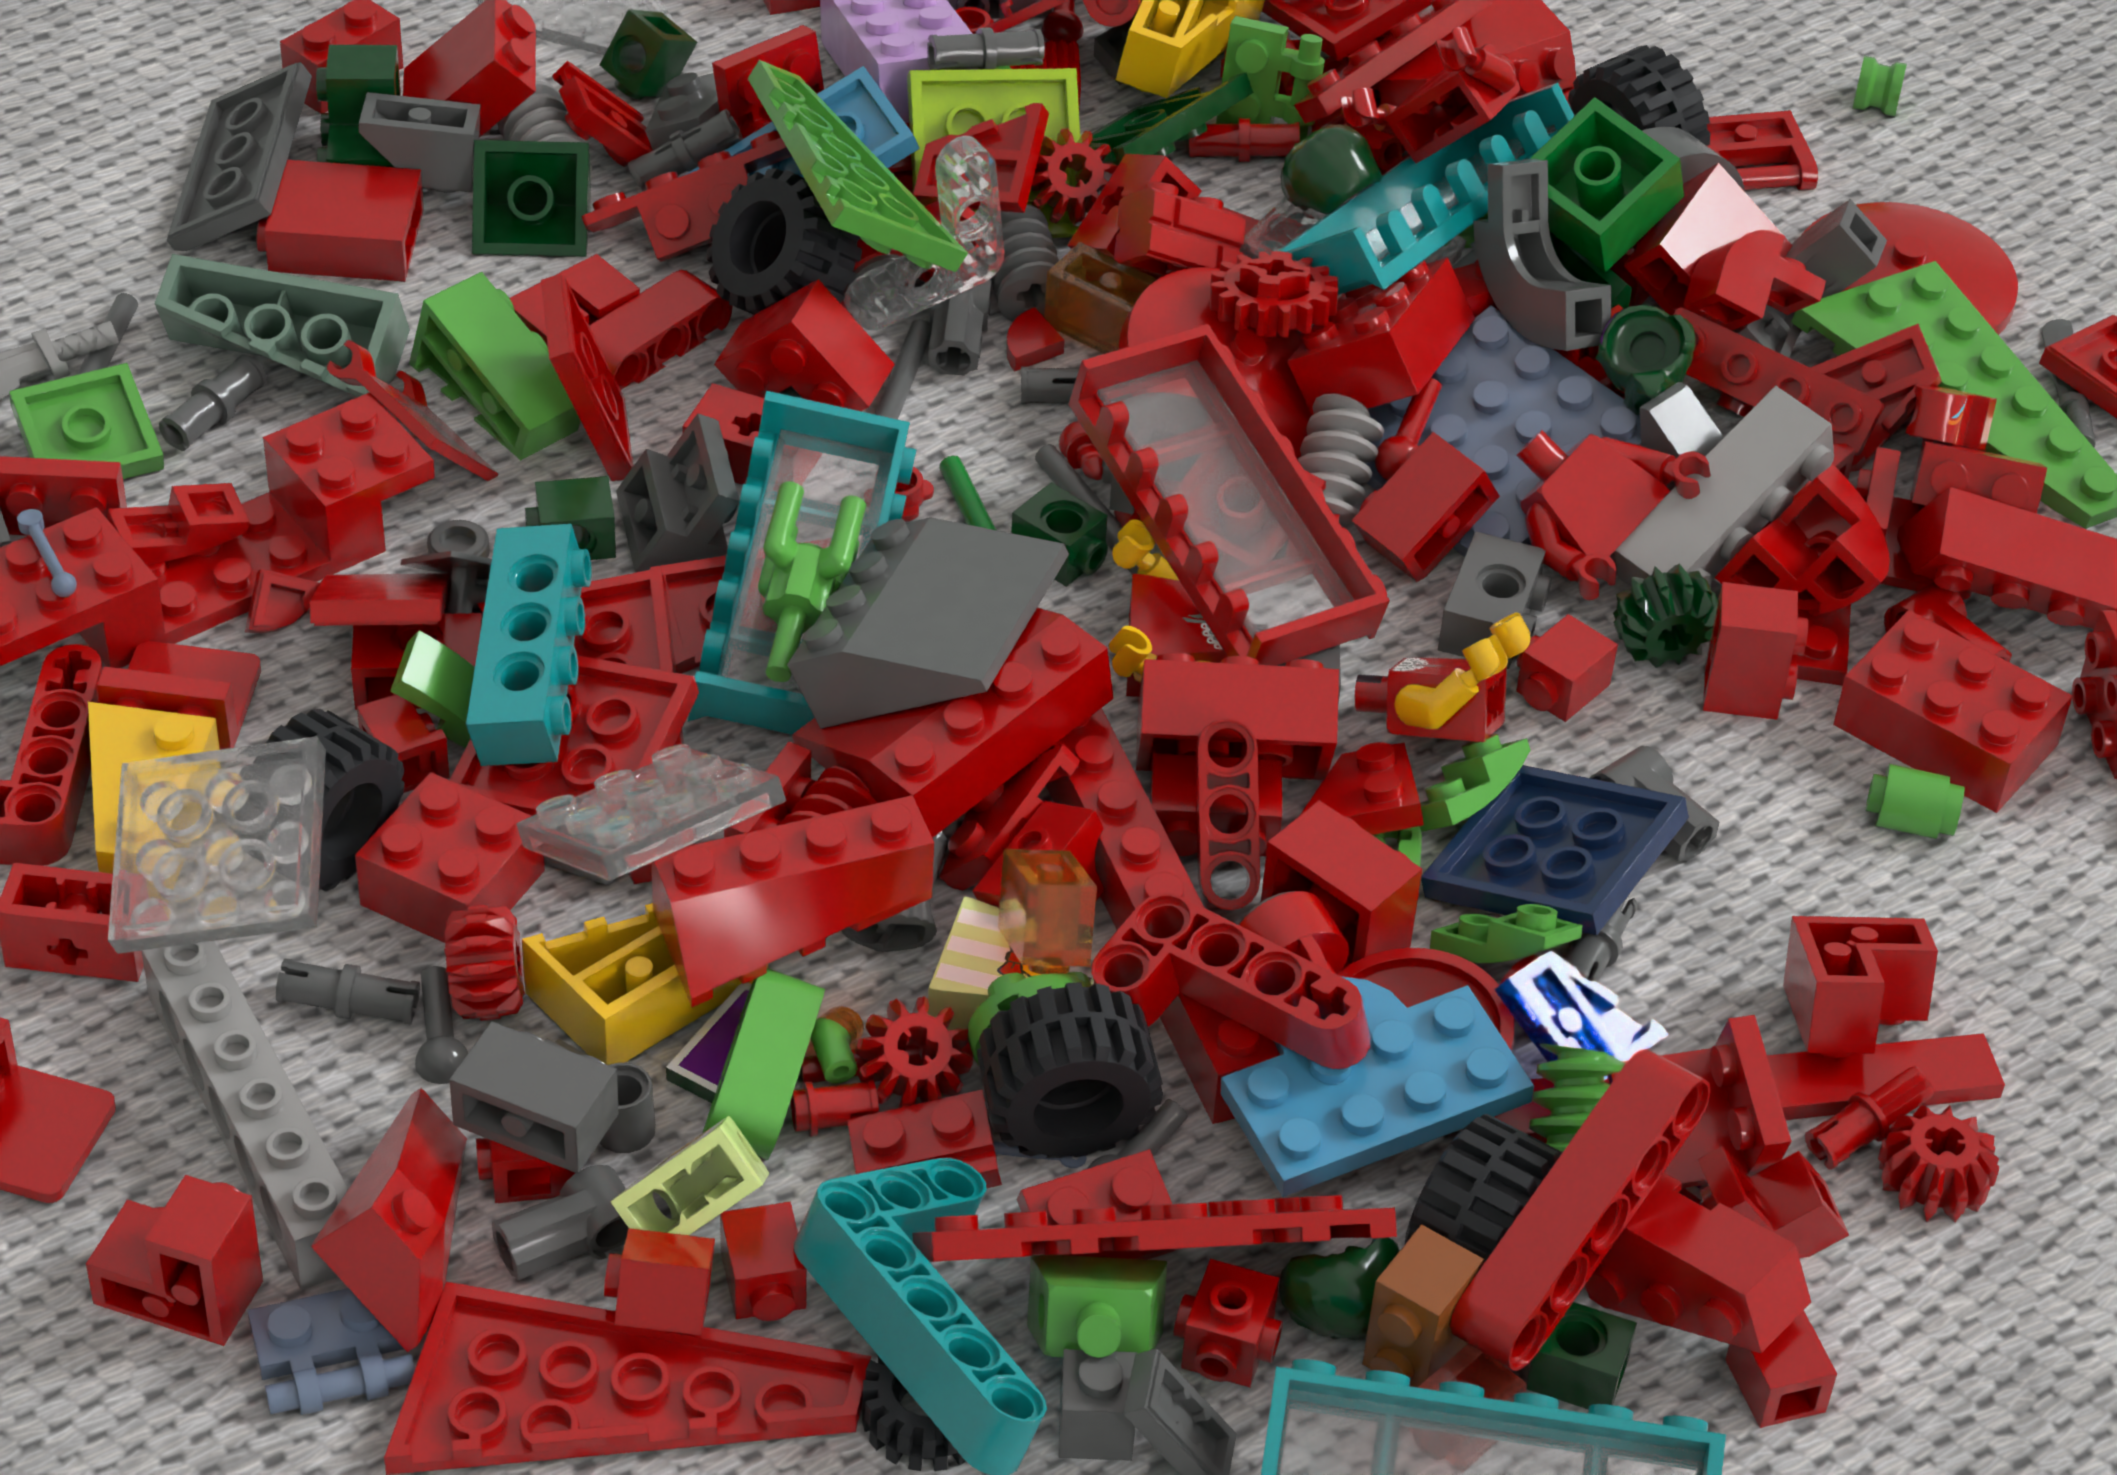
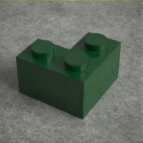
(344, 85)

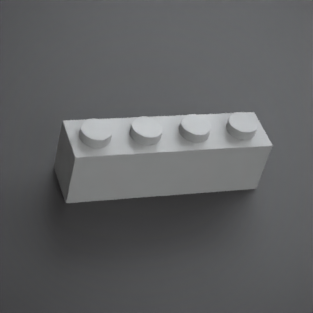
(1750, 483)

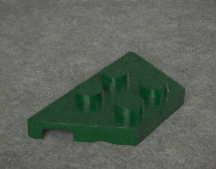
(1158, 124)

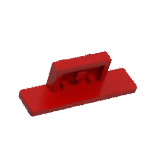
(683, 208)
(1748, 371)

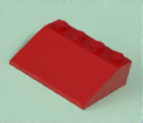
(973, 744)

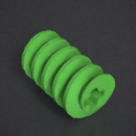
(1576, 1091)

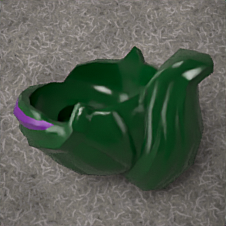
(1645, 352)

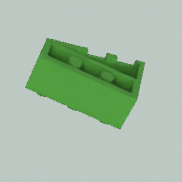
(494, 364)

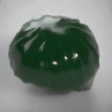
(1328, 169)
(1336, 1290)

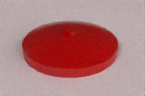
(1963, 251)
(1182, 303)

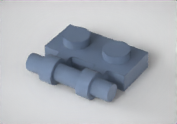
(319, 1333)

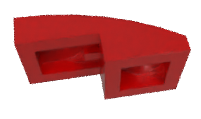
(190, 523)

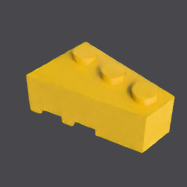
(1177, 40)
(133, 735)
(612, 986)

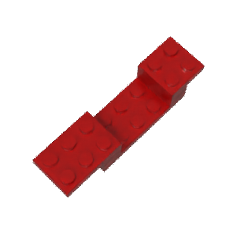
(311, 524)

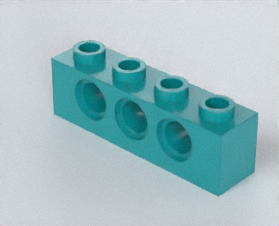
(528, 645)

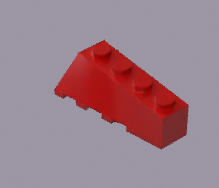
(1517, 29)
(2013, 557)
(786, 889)

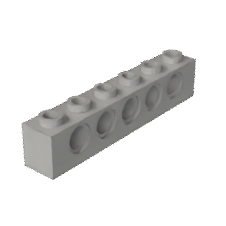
(248, 1099)

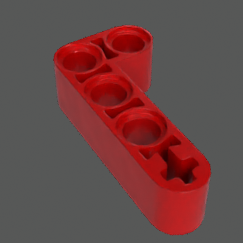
(52, 762)
(1189, 950)

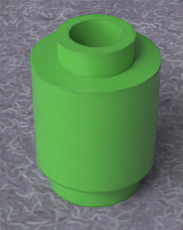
(1915, 801)

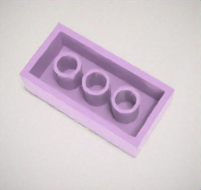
(886, 39)

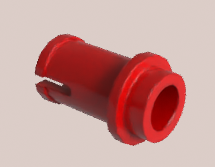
(831, 1105)

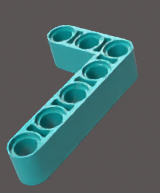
(866, 1261)

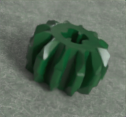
(1665, 615)

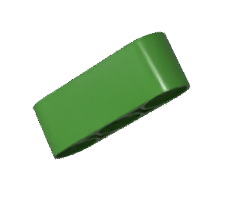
(766, 1058)

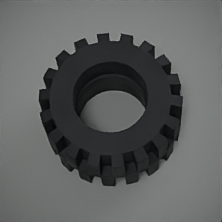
(1645, 91)
(776, 242)
(359, 788)
(1069, 1071)
(1482, 1184)

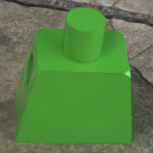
(1096, 1304)

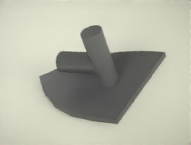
(465, 570)

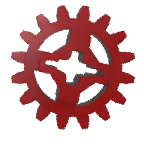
(1273, 294)

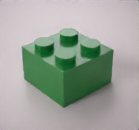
(1607, 183)

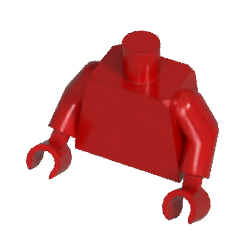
(1447, 106)
(1596, 500)

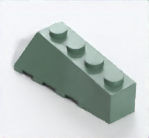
(282, 317)

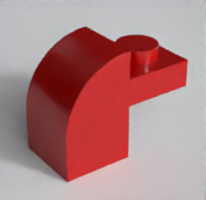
(1745, 275)
(1783, 1198)

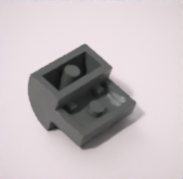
(679, 500)

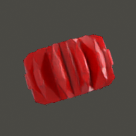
(1051, 176)
(484, 962)
(938, 1049)
(1938, 1162)

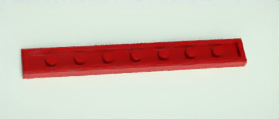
(1821, 1086)

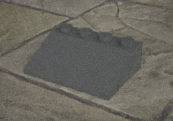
(922, 618)

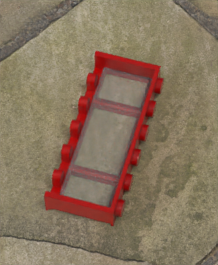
(1226, 498)

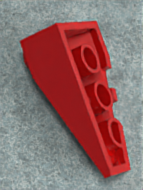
(398, 1221)

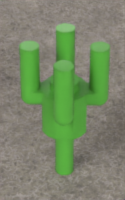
(802, 575)

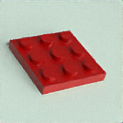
(616, 724)

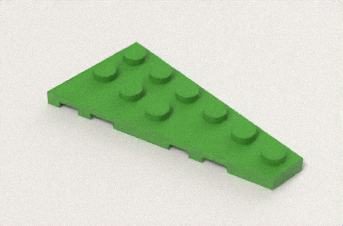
(848, 178)
(1979, 362)

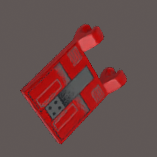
(411, 410)

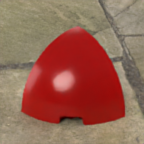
(1819, 546)

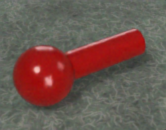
(1063, 24)
(1395, 448)

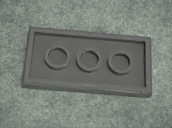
(240, 158)

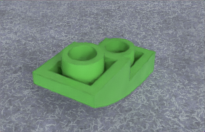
(438, 683)
(1472, 781)
(1506, 938)

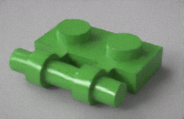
(1261, 52)

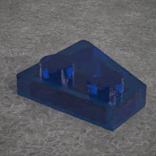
(1568, 1010)

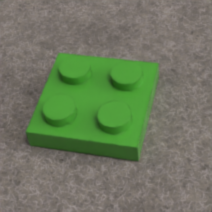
(90, 420)

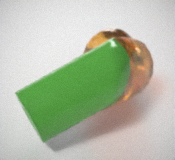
(831, 1042)

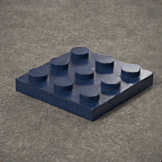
(1556, 846)

